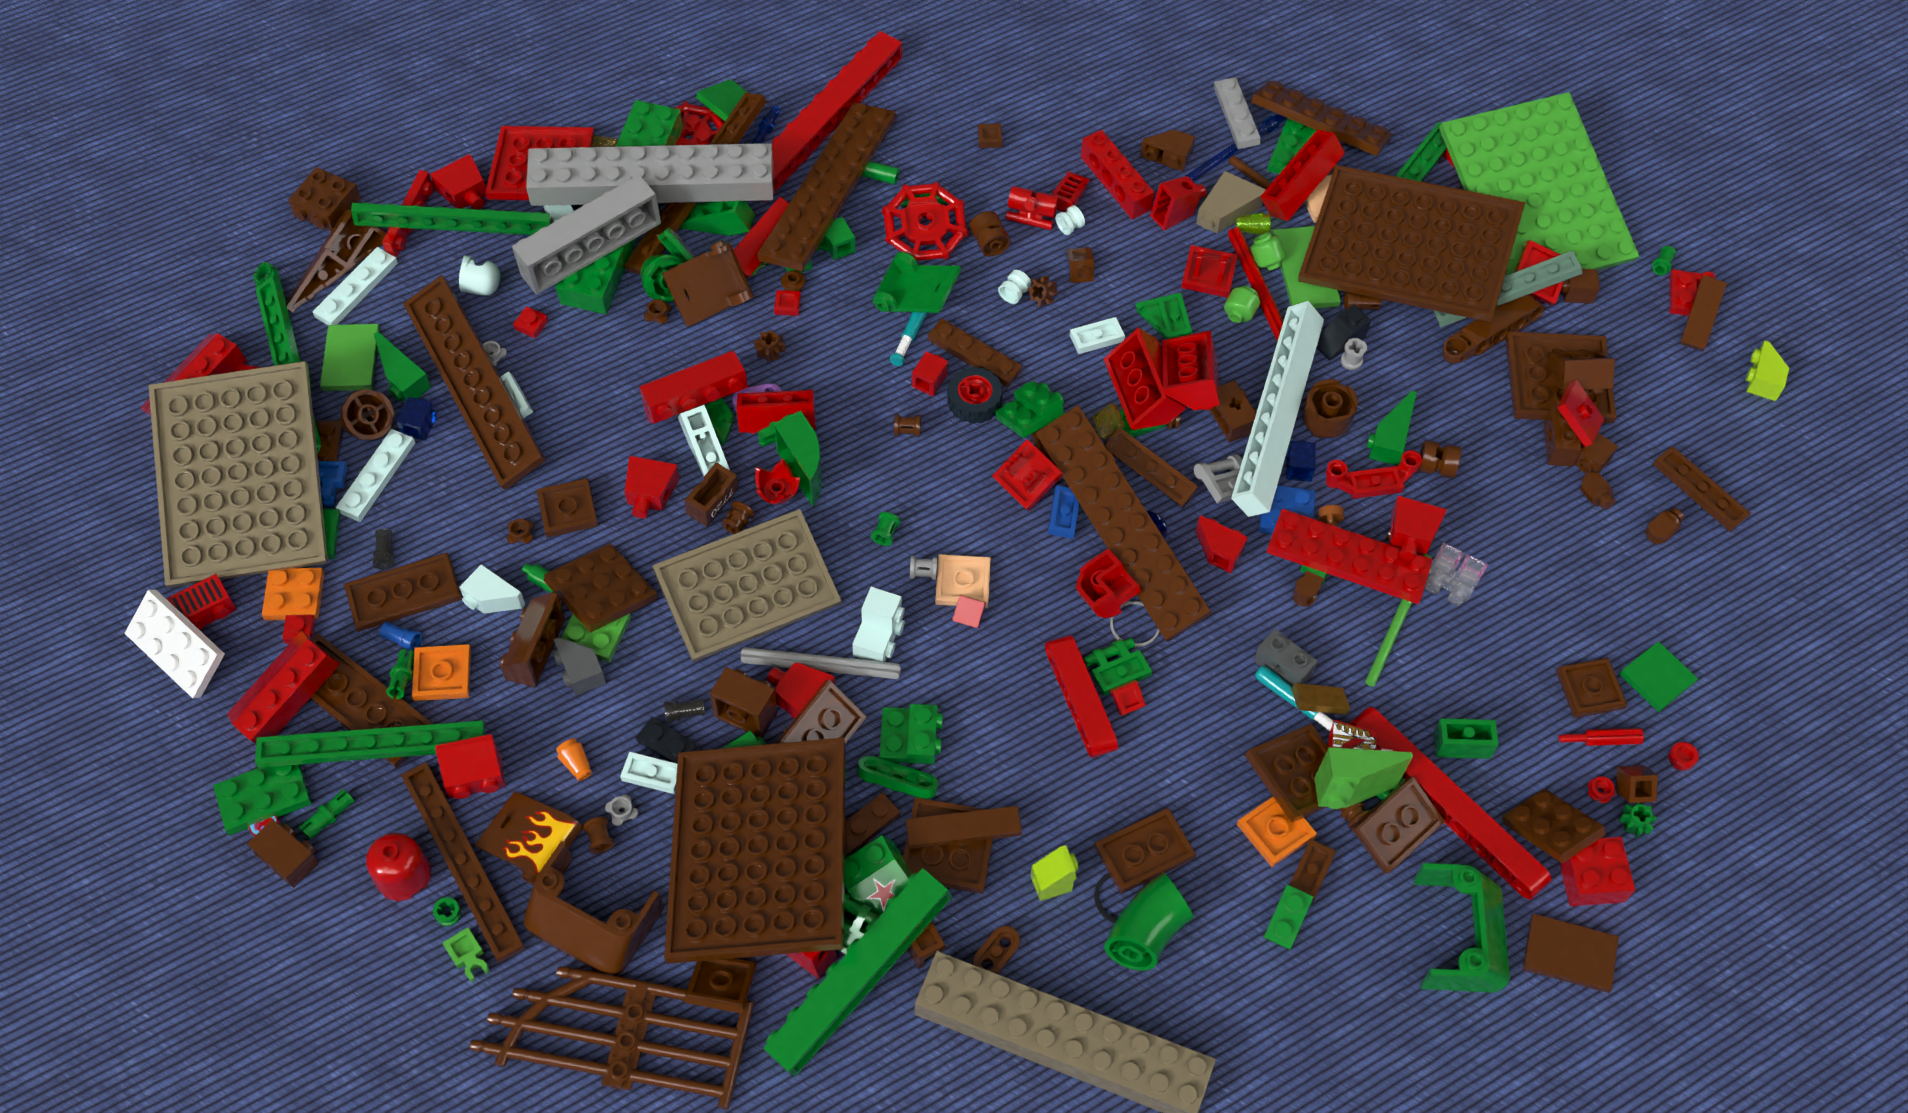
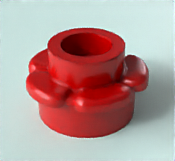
(1601, 783)

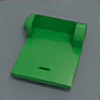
(914, 286)

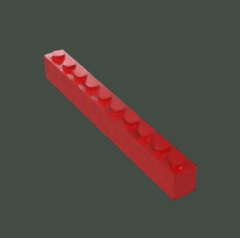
(832, 104)

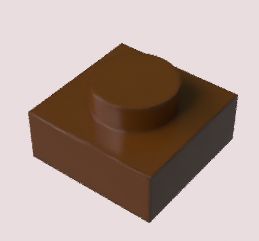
(989, 136)

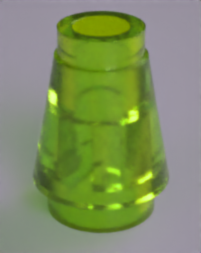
(1254, 223)

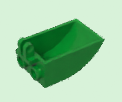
(800, 449)

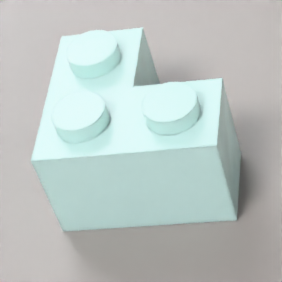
(880, 624)

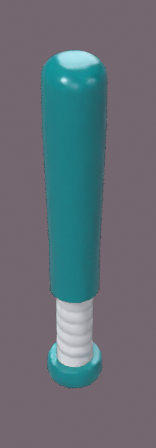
(907, 337)
(1283, 689)

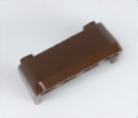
(583, 937)

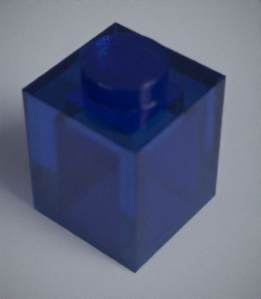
(417, 418)
(1301, 461)

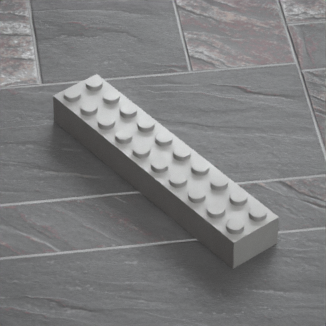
(672, 172)

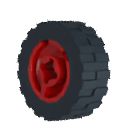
(978, 406)

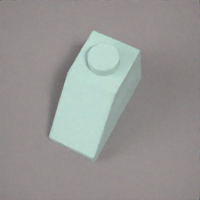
(490, 593)

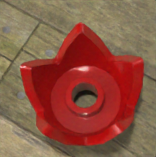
(778, 477)

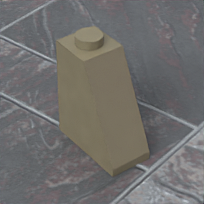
(1228, 200)

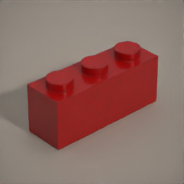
(761, 408)

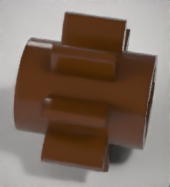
(1043, 291)
(769, 345)

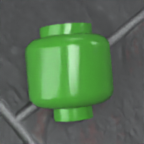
(1268, 251)
(1242, 304)

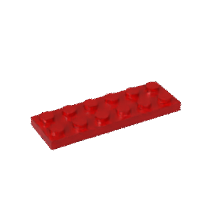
(1349, 556)

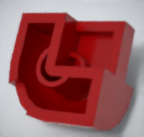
(1106, 585)

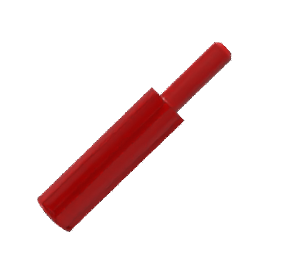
(1595, 737)

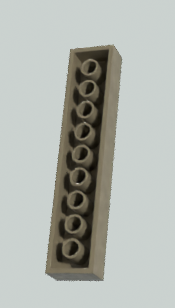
(1063, 1036)

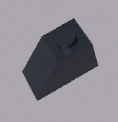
(1345, 326)

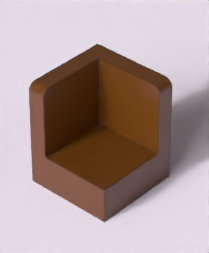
(926, 945)

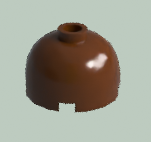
(366, 414)

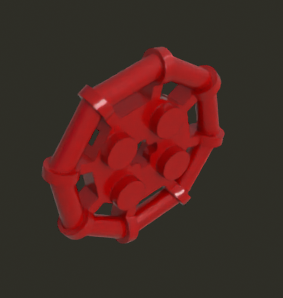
(697, 127)
(920, 233)

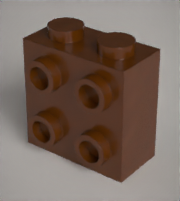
(323, 198)

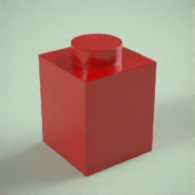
(929, 373)

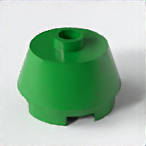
(652, 278)

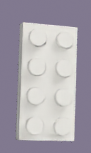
(174, 643)

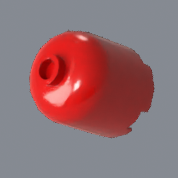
(398, 866)

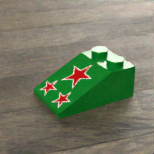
(875, 874)

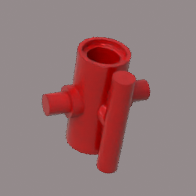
(1032, 207)

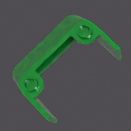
(1487, 964)

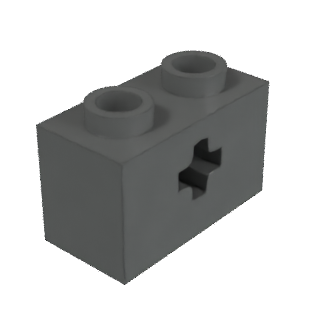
(1285, 658)

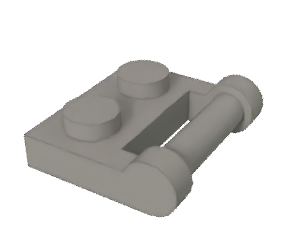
(1221, 485)

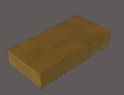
(1320, 698)

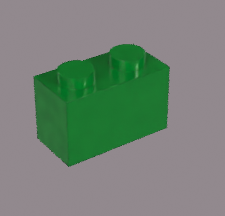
(1465, 738)

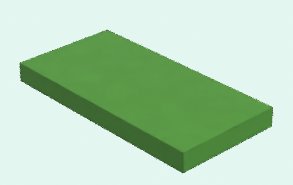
(1295, 243)

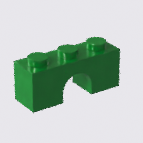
(837, 242)

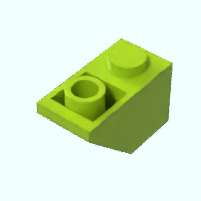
(1768, 373)
(1054, 873)

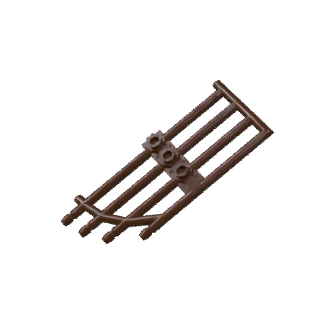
(628, 1038)

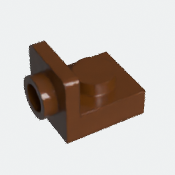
(1080, 264)

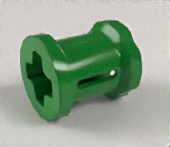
(885, 529)

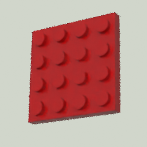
(510, 160)

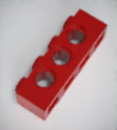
(1117, 174)

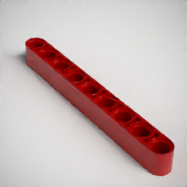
(1461, 812)

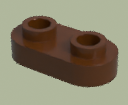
(994, 953)

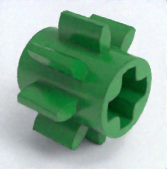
(1637, 819)

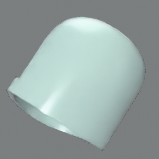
(478, 279)

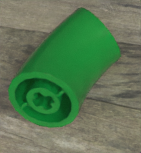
(1147, 925)

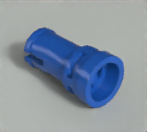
(405, 638)

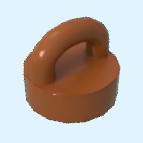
(1331, 514)

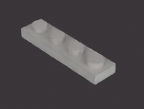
(1237, 113)

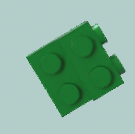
(1032, 409)
(910, 734)

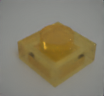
(1108, 421)

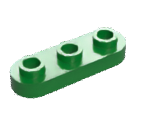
(897, 777)

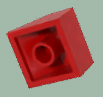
(470, 766)

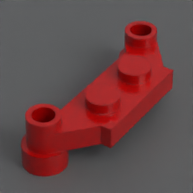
(1373, 481)

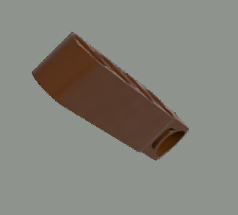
(1483, 335)

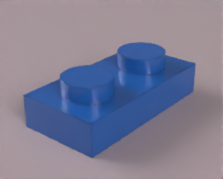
(1063, 513)

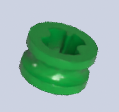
(442, 919)

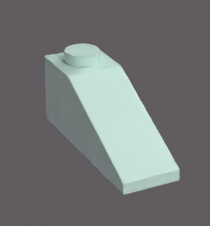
(702, 438)

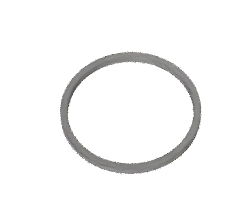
(1117, 637)

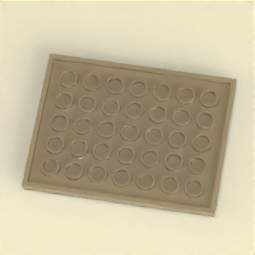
(237, 474)

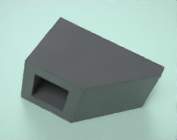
(580, 666)

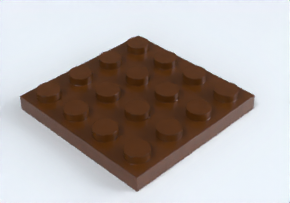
(1531, 375)

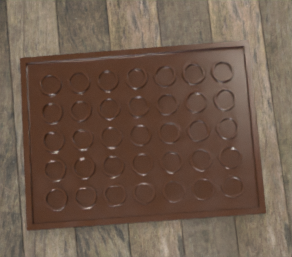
(1412, 243)
(757, 851)

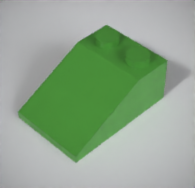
(1357, 775)

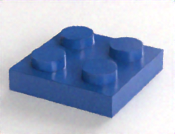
(1291, 499)

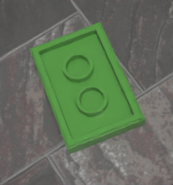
(349, 357)

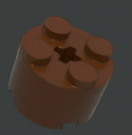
(1329, 409)

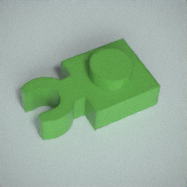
(465, 951)

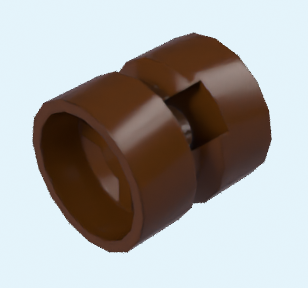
(989, 233)
(1448, 459)

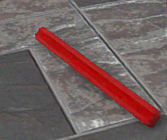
(1256, 280)

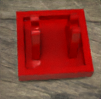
(1209, 271)
(1027, 475)

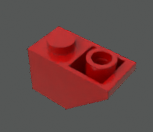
(1220, 544)

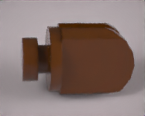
(1597, 490)
(1664, 526)

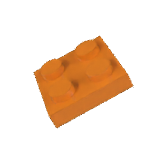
(293, 593)
(441, 672)
(1274, 833)

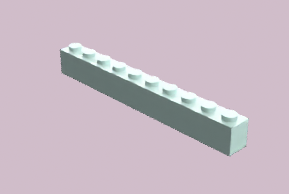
(1277, 410)

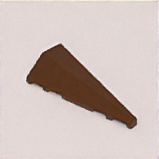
(339, 253)

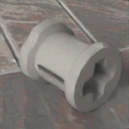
(1353, 356)
(928, 563)

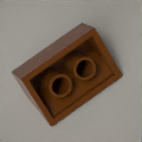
(533, 640)

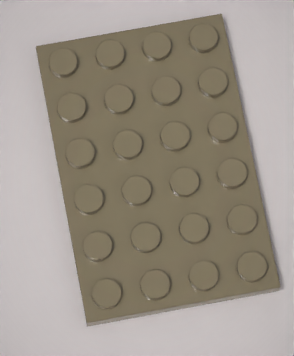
(746, 585)

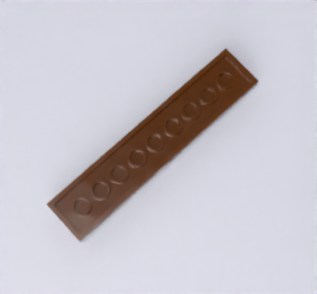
(827, 187)
(474, 382)
(1123, 523)

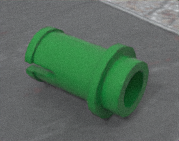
(1662, 264)

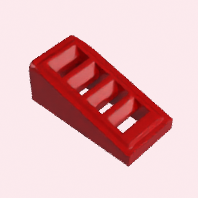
(1065, 203)

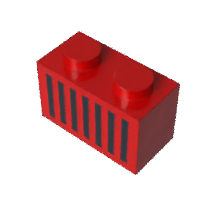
(203, 602)

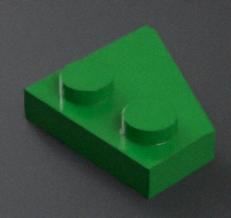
(1166, 315)

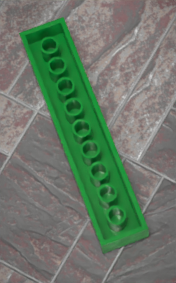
(597, 283)

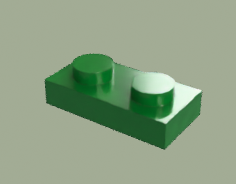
(1288, 917)

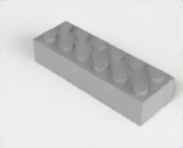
(587, 234)

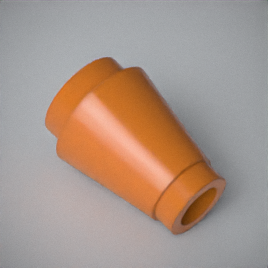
(574, 759)

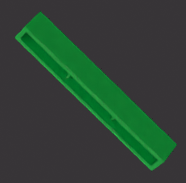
(857, 972)

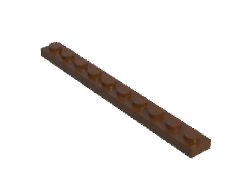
(676, 212)

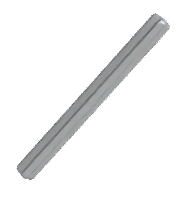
(821, 663)

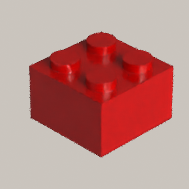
(1598, 874)

